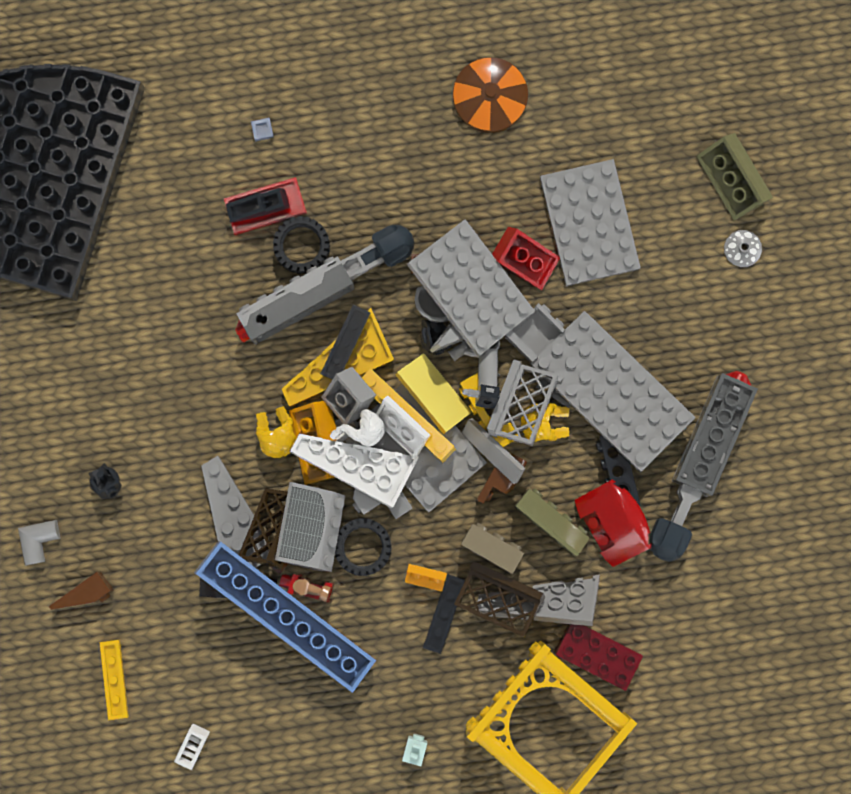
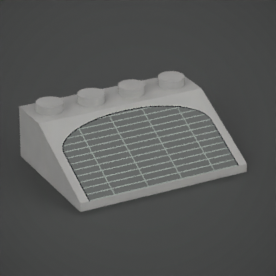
(310, 527)

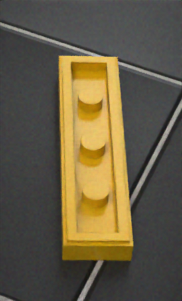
(114, 680)

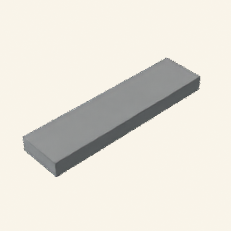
(493, 451)

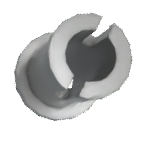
(457, 352)

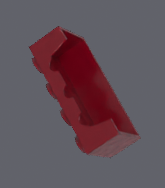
(598, 655)

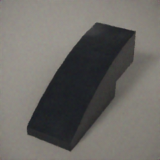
(257, 205)

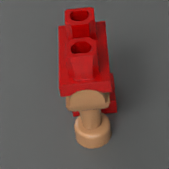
(305, 586)

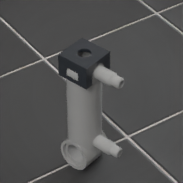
(488, 392)

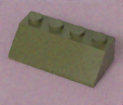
(734, 176)
(552, 522)

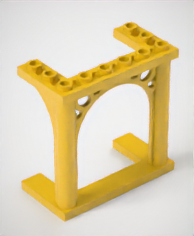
(479, 728)

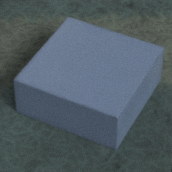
(262, 129)

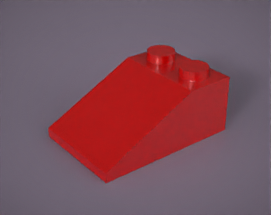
(525, 257)

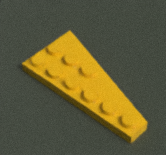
(368, 353)

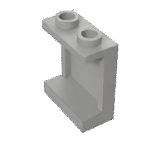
(535, 333)

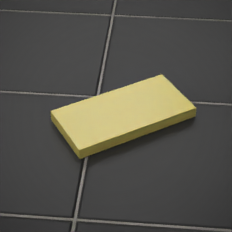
(433, 393)

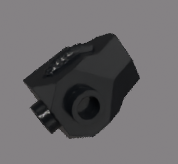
(430, 333)
(105, 482)

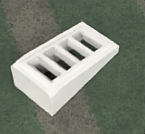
(197, 735)

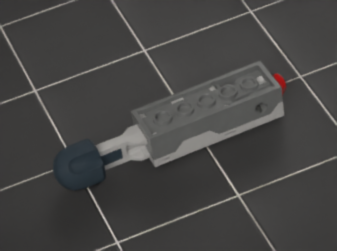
(320, 285)
(704, 458)

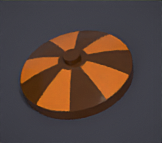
(490, 95)

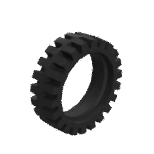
(292, 224)
(378, 564)

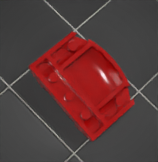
(614, 522)

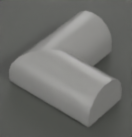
(33, 537)

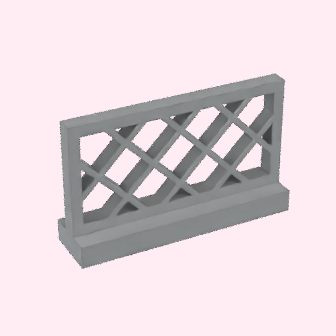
(506, 402)

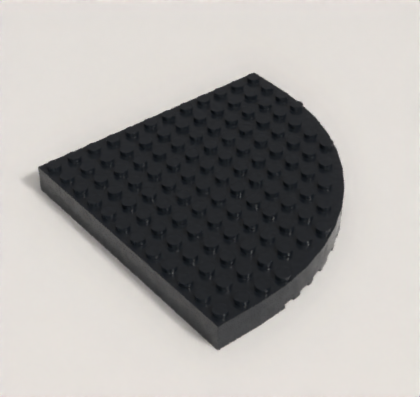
(58, 167)

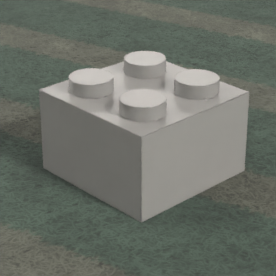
(348, 395)

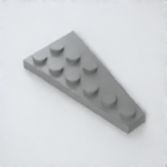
(229, 508)
(563, 602)

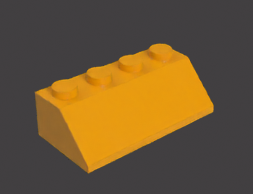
(317, 421)

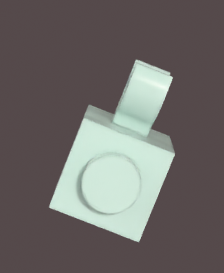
(415, 749)

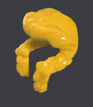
(545, 431)
(276, 442)

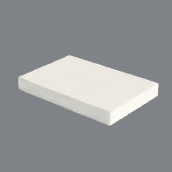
(402, 427)

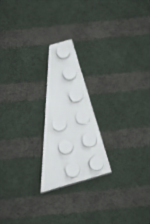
(368, 469)

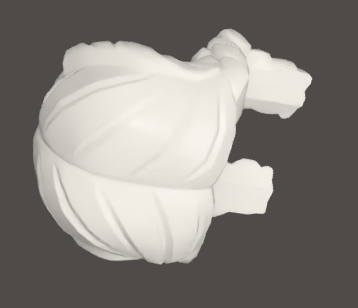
(370, 430)

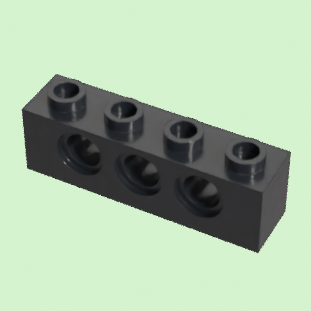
(607, 464)

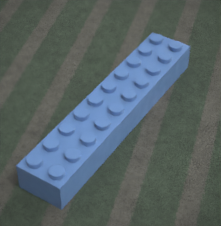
(285, 616)

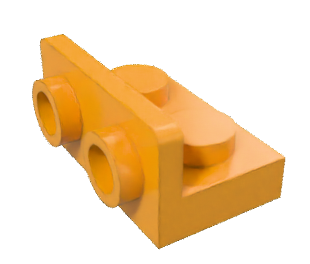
(425, 577)

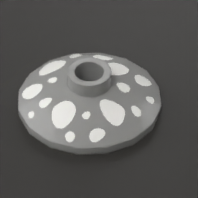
(741, 257)

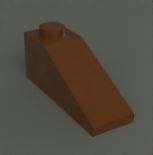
(91, 590)

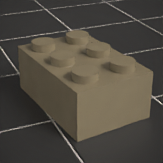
(492, 547)

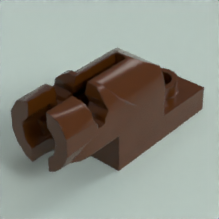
(499, 482)

